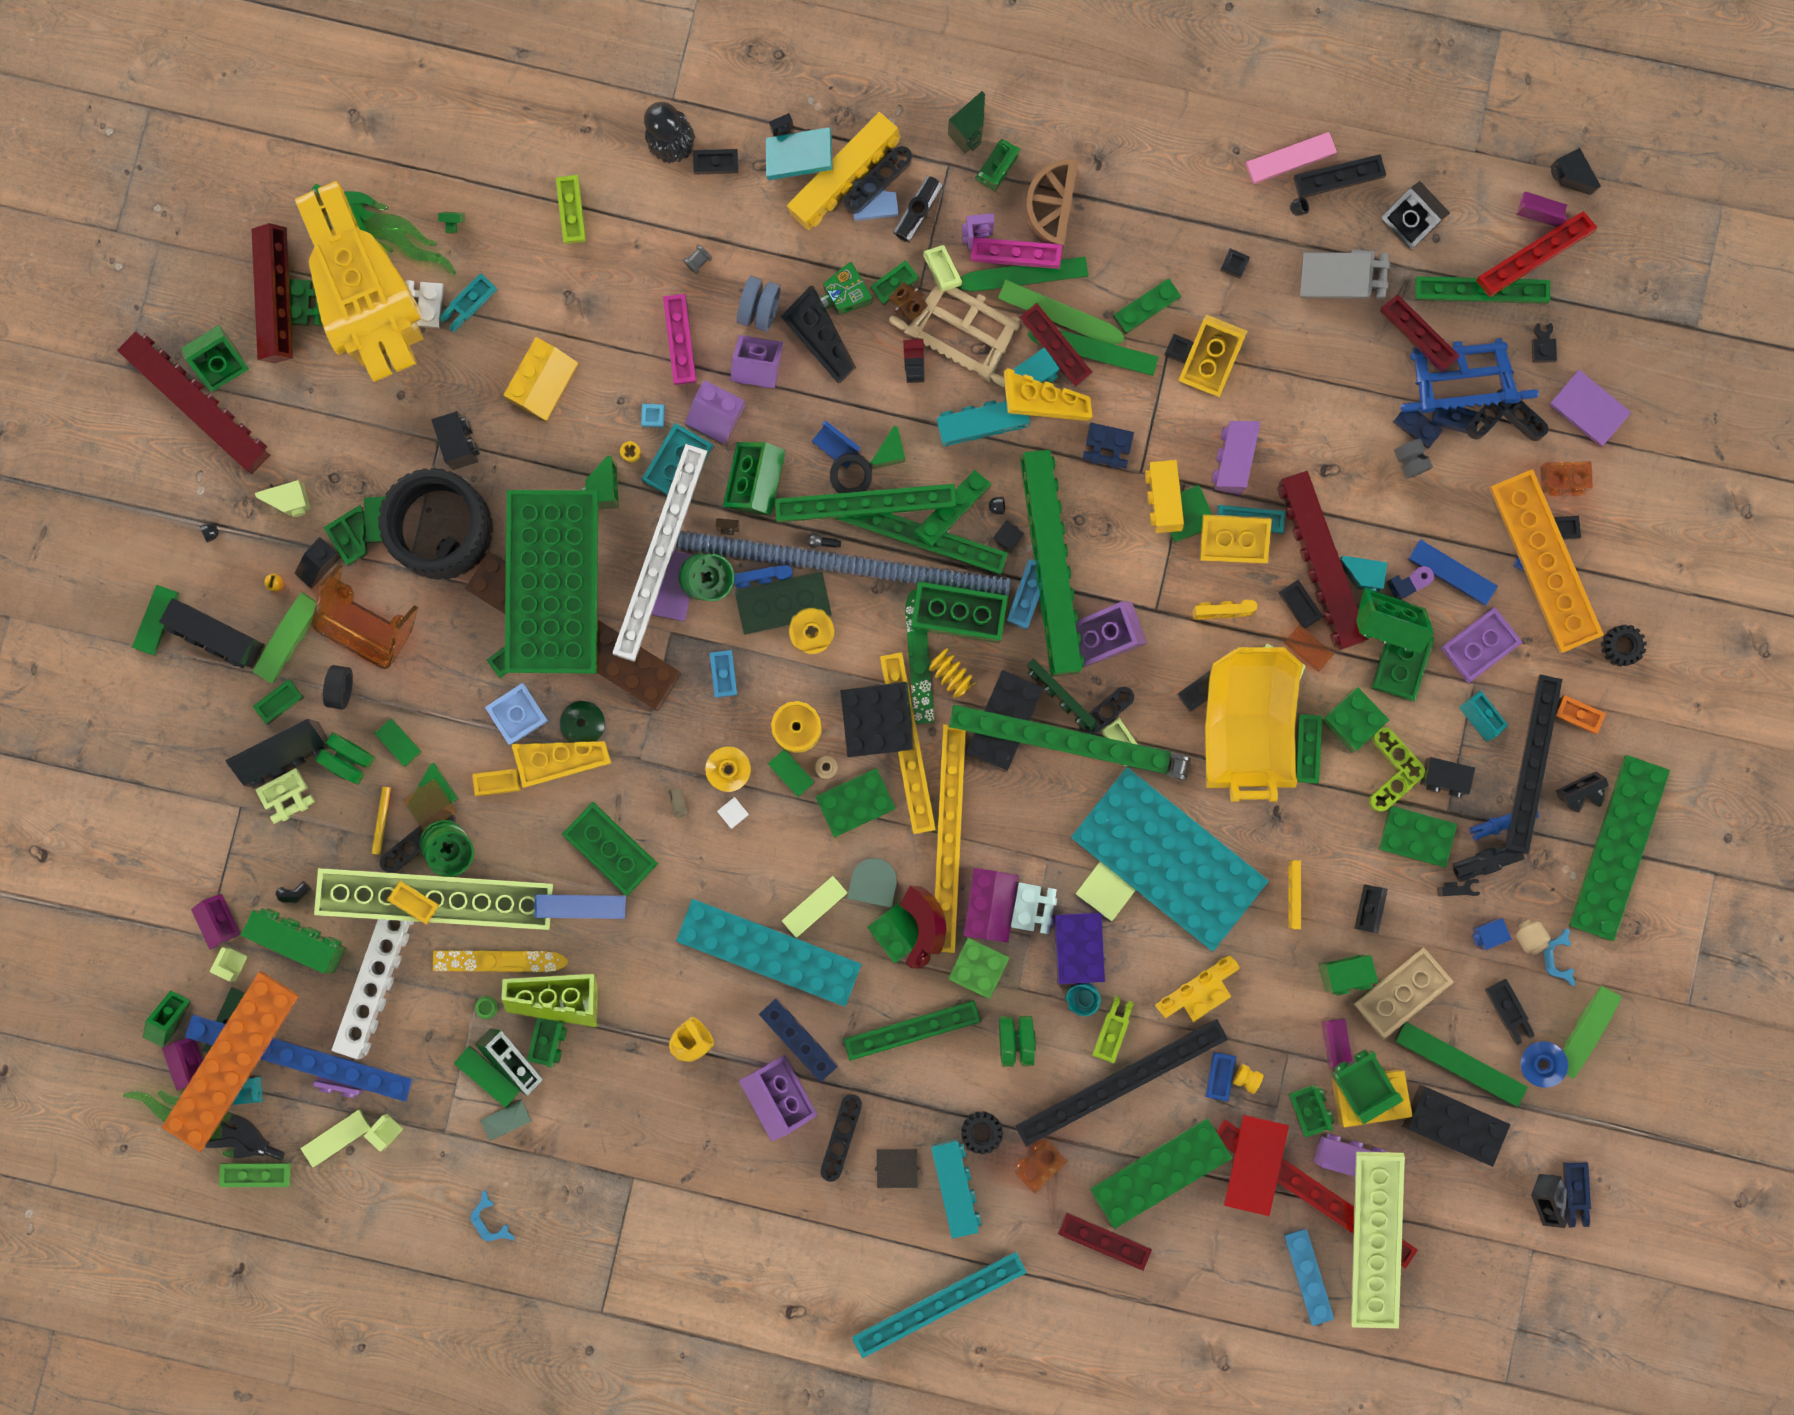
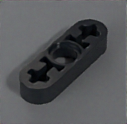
(1123, 705)

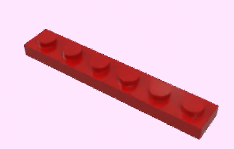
(1536, 254)

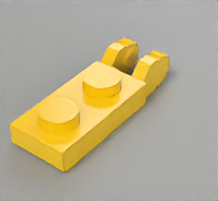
(1225, 610)

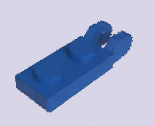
(762, 576)

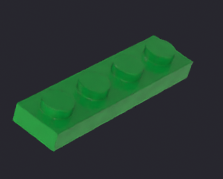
(943, 519)

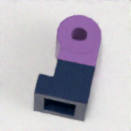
(1417, 580)

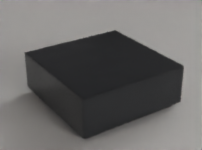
(1235, 263)
(1179, 348)
(1008, 536)

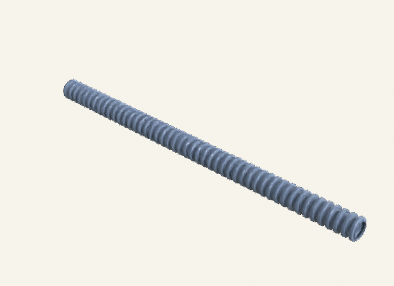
(839, 563)

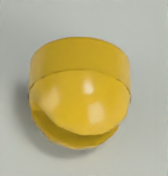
(278, 582)

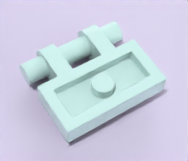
(1026, 907)

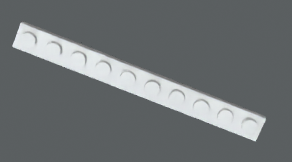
(659, 553)

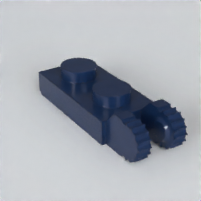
(1578, 1192)

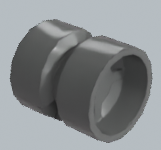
(1413, 458)

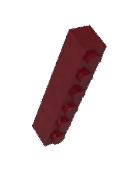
(272, 293)

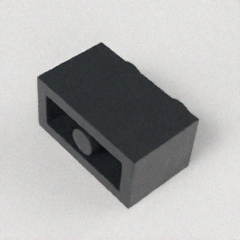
(1447, 777)

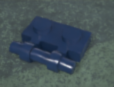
(1108, 439)

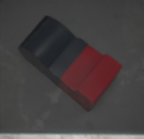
(914, 360)

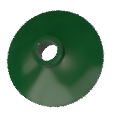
(593, 726)

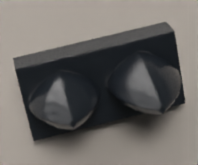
(1588, 786)

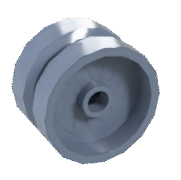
(758, 303)

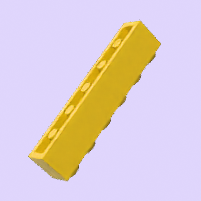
(848, 165)

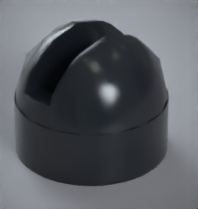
(1299, 206)
(997, 505)
(209, 532)

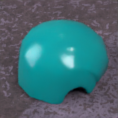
(1083, 999)

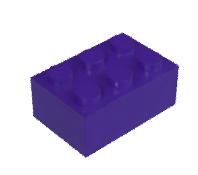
(1079, 948)

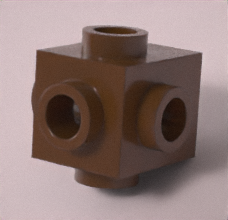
(908, 301)

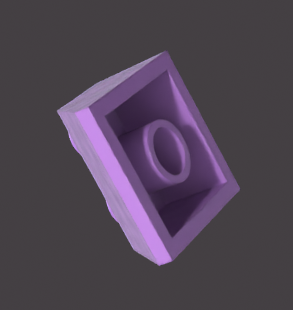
(756, 361)
(714, 412)

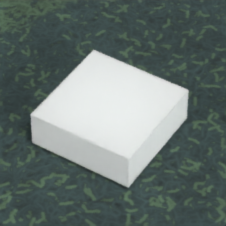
(733, 813)

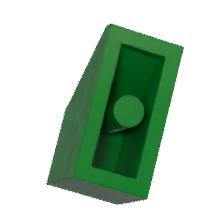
(165, 1019)

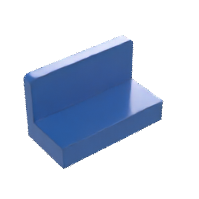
(834, 443)

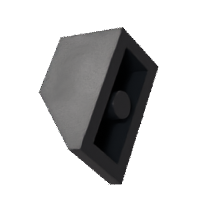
(1575, 173)
(316, 562)
(1550, 1200)

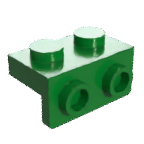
(546, 1042)
(1311, 1111)

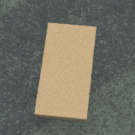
(1403, 993)

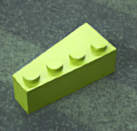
(553, 998)

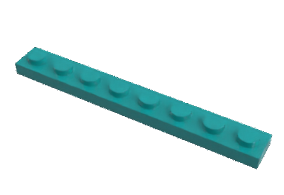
(939, 1304)

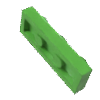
(255, 1175)

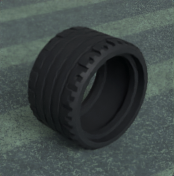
(405, 493)

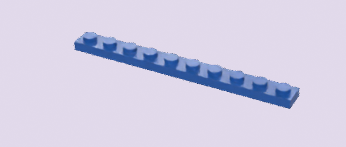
(314, 1062)

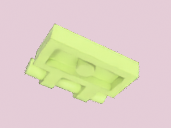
(282, 789)

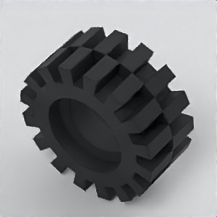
(1610, 645)
(994, 1139)

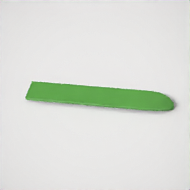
(1061, 313)

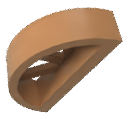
(1062, 212)

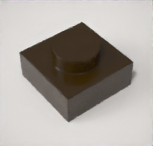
(727, 526)

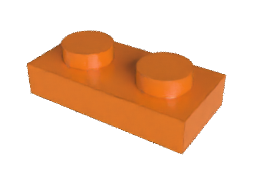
(1580, 714)

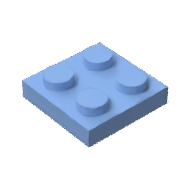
(516, 714)

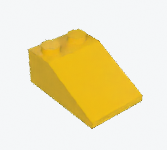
(1212, 355)

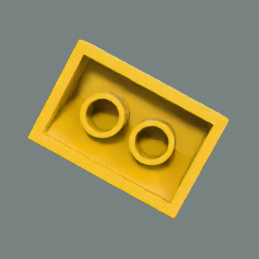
(540, 379)

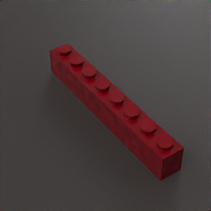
(193, 402)
(1322, 558)

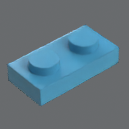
(723, 674)

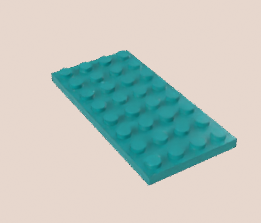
(1169, 859)

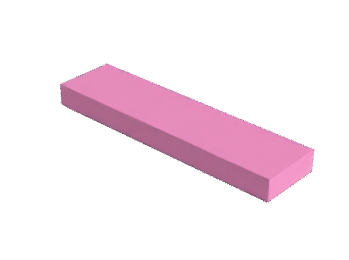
(1291, 158)

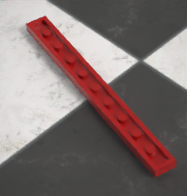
(1311, 1191)

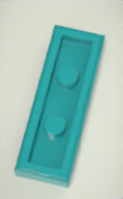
(1277, 516)

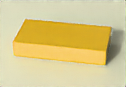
(496, 782)
(413, 902)

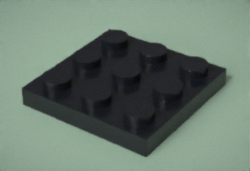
(877, 719)

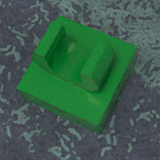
(451, 220)

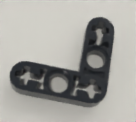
(1503, 410)

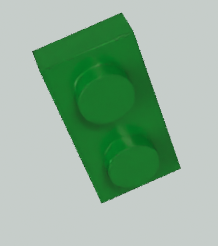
(892, 280)

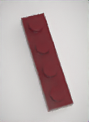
(1419, 333)
(1056, 345)
(1104, 1241)

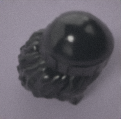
(668, 132)

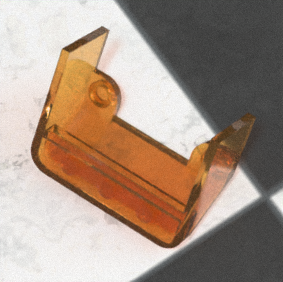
(357, 627)

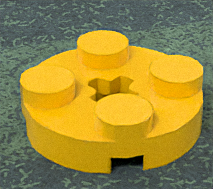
(803, 640)

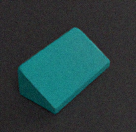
(1483, 716)

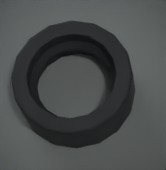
(850, 457)
(337, 687)

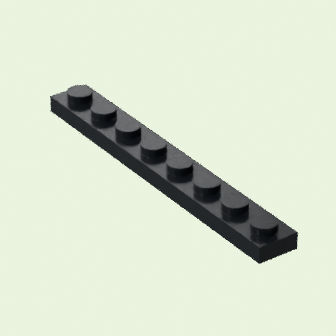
(1533, 764)

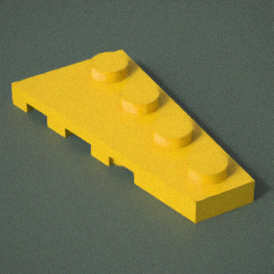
(1043, 399)
(551, 761)

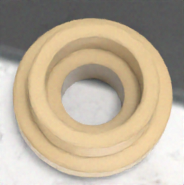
(826, 774)

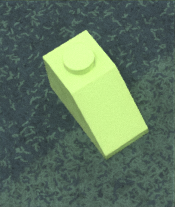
(288, 498)

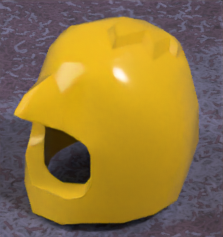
(690, 1041)

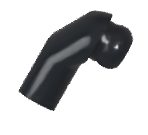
(292, 896)

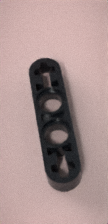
(880, 182)
(413, 837)
(844, 1138)

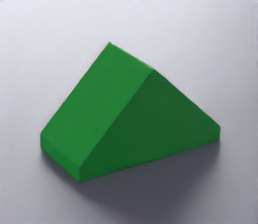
(890, 451)

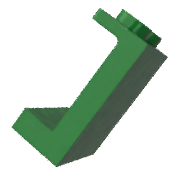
(1366, 1086)

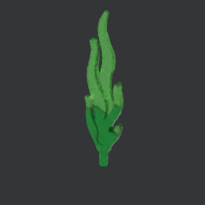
(391, 228)

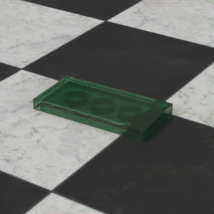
(776, 603)

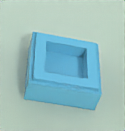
(653, 415)

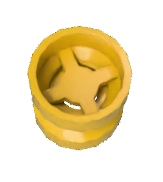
(1248, 1078)

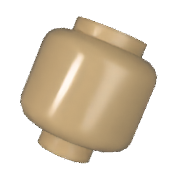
(1533, 937)

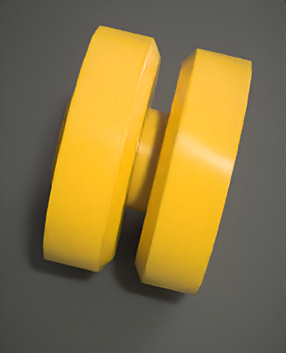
(799, 740)

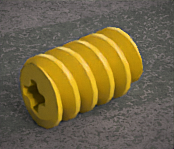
(951, 674)

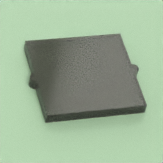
(896, 1168)

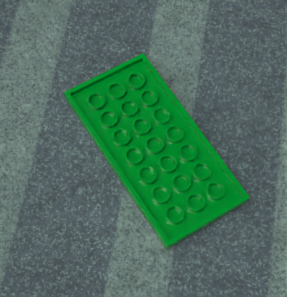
(551, 581)

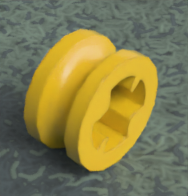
(637, 452)

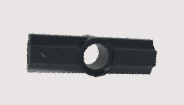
(924, 197)
(1485, 863)

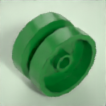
(343, 762)
(1018, 1040)

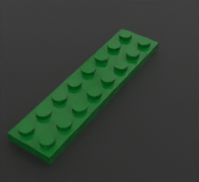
(1619, 848)

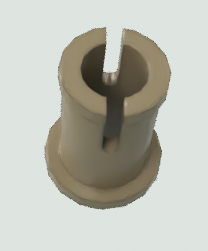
(678, 803)

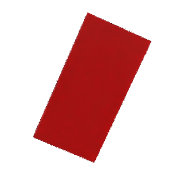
(1256, 1165)

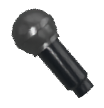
(815, 540)

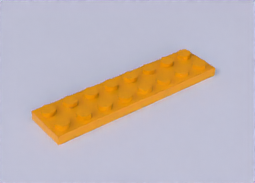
(1546, 561)

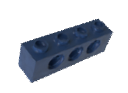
(798, 1040)

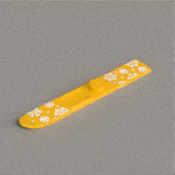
(498, 961)

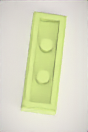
(814, 906)
(336, 1138)

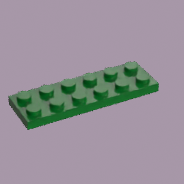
(1161, 1173)

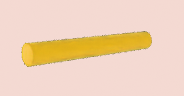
(381, 820)

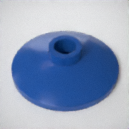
(1553, 1055)

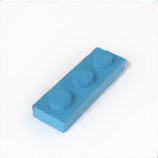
(1025, 598)

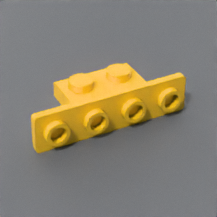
(1200, 993)

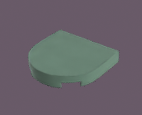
(873, 883)

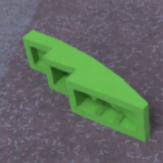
(286, 638)
(1590, 1028)

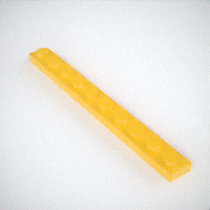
(950, 829)

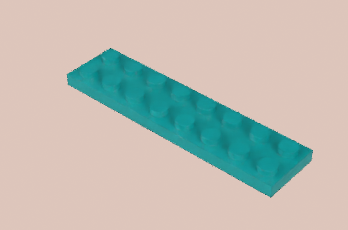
(769, 952)

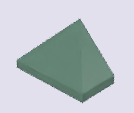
(505, 1120)

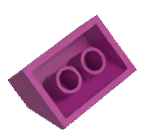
(990, 905)

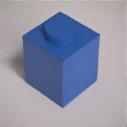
(1491, 934)

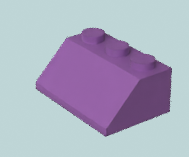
(1235, 456)
(778, 1098)
(1338, 1155)

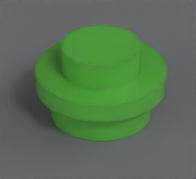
(486, 1007)

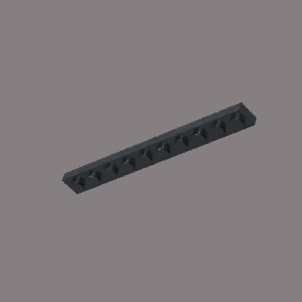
(1121, 1082)

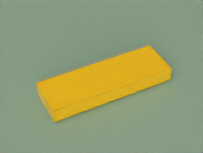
(1294, 894)

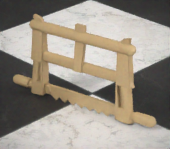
(999, 345)

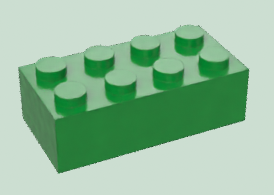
(958, 612)
(293, 941)

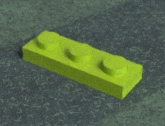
(570, 209)

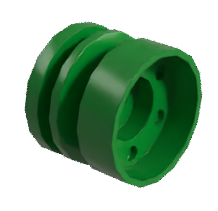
(717, 572)
(447, 860)

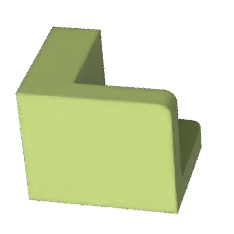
(229, 964)
(383, 1132)

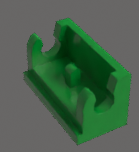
(998, 164)

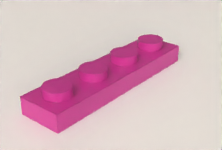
(1016, 253)
(679, 339)

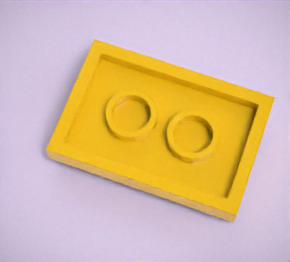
(1235, 538)

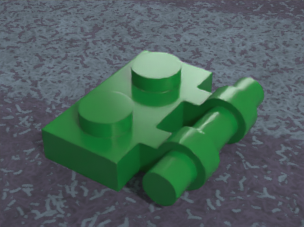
(300, 303)

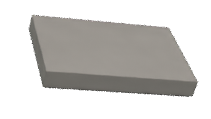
(1336, 275)

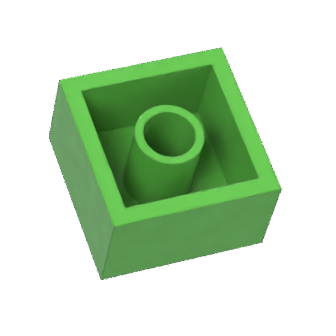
(978, 968)

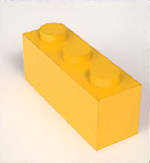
(1164, 496)

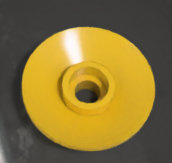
(716, 769)

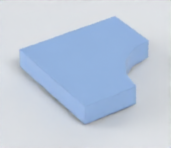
(881, 207)

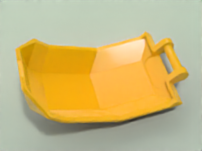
(1252, 722)

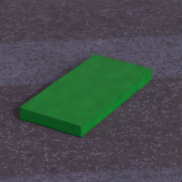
(610, 849)

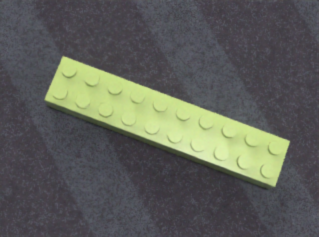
(460, 899)

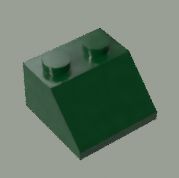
(967, 124)

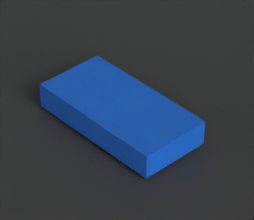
(1220, 1076)

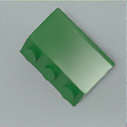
(754, 477)
(1394, 621)

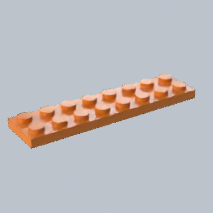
(230, 1061)

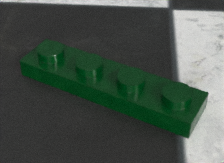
(1067, 702)

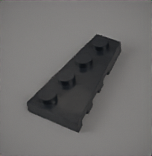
(816, 330)

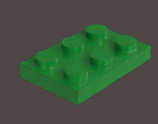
(855, 802)
(1417, 836)

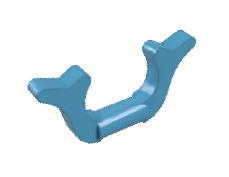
(1549, 958)
(481, 1228)

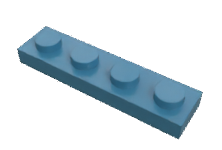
(1308, 1277)

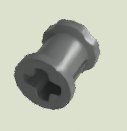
(697, 259)
(1178, 767)

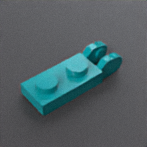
(469, 301)

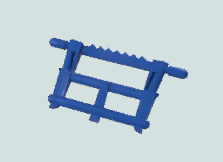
(1503, 369)

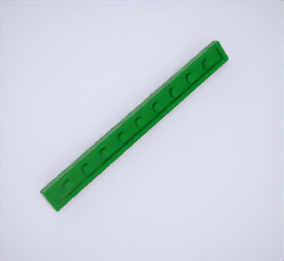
(1059, 739)

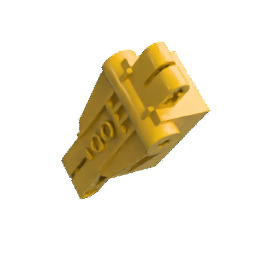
(357, 287)

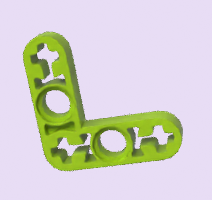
(1402, 773)

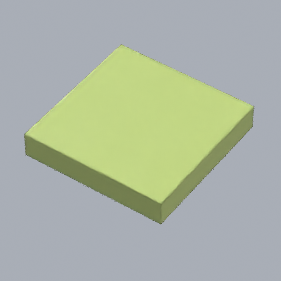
(1105, 891)

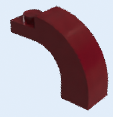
(930, 925)

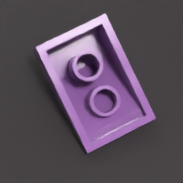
(1109, 633)

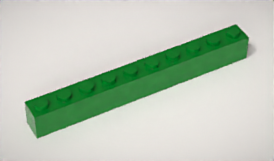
(1051, 563)

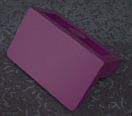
(1542, 209)
(215, 921)
(1336, 1042)
(183, 1061)

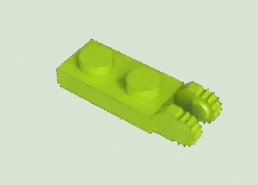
(1112, 1032)

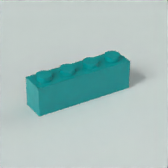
(978, 423)
(954, 1188)

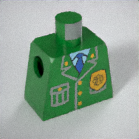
(846, 291)

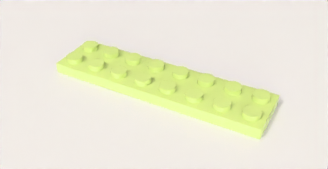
(1377, 1239)

